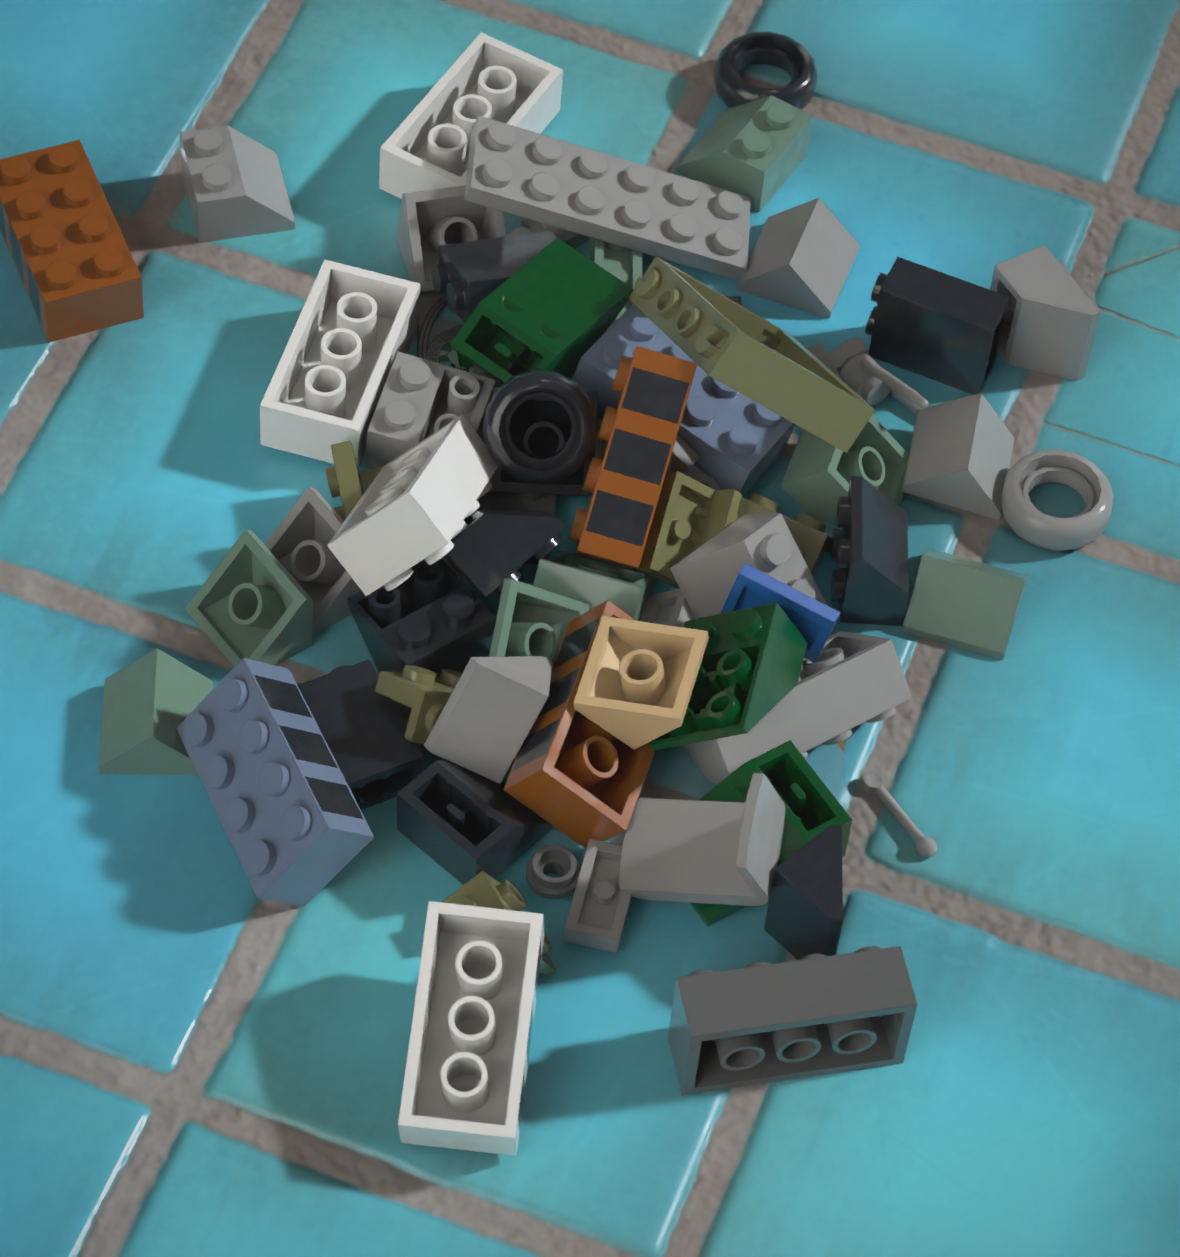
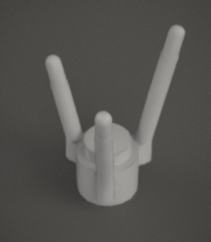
(875, 383)

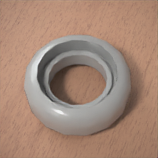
(1051, 531)

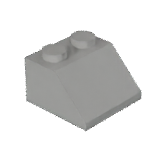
(233, 185)
(752, 540)

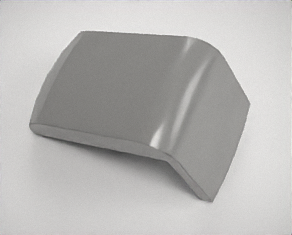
(704, 848)

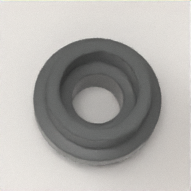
(553, 860)

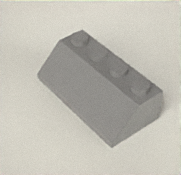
(848, 684)

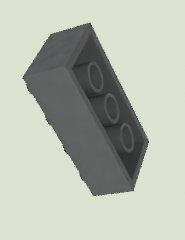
(791, 1019)

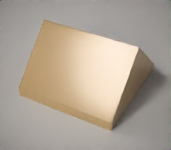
(639, 678)

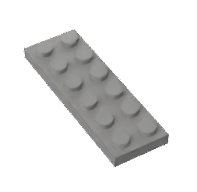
(608, 198)

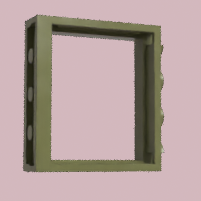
(751, 355)

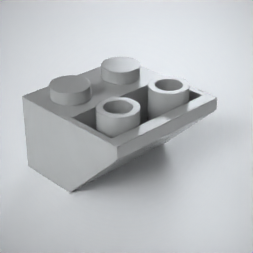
(1047, 317)
(420, 401)

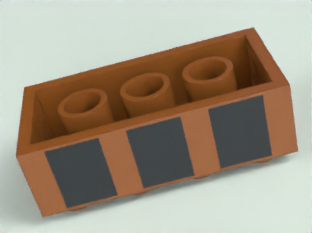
(67, 242)
(635, 457)
(568, 764)

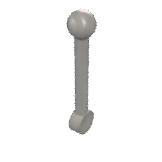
(874, 784)

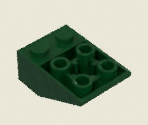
(543, 315)
(744, 673)
(807, 804)

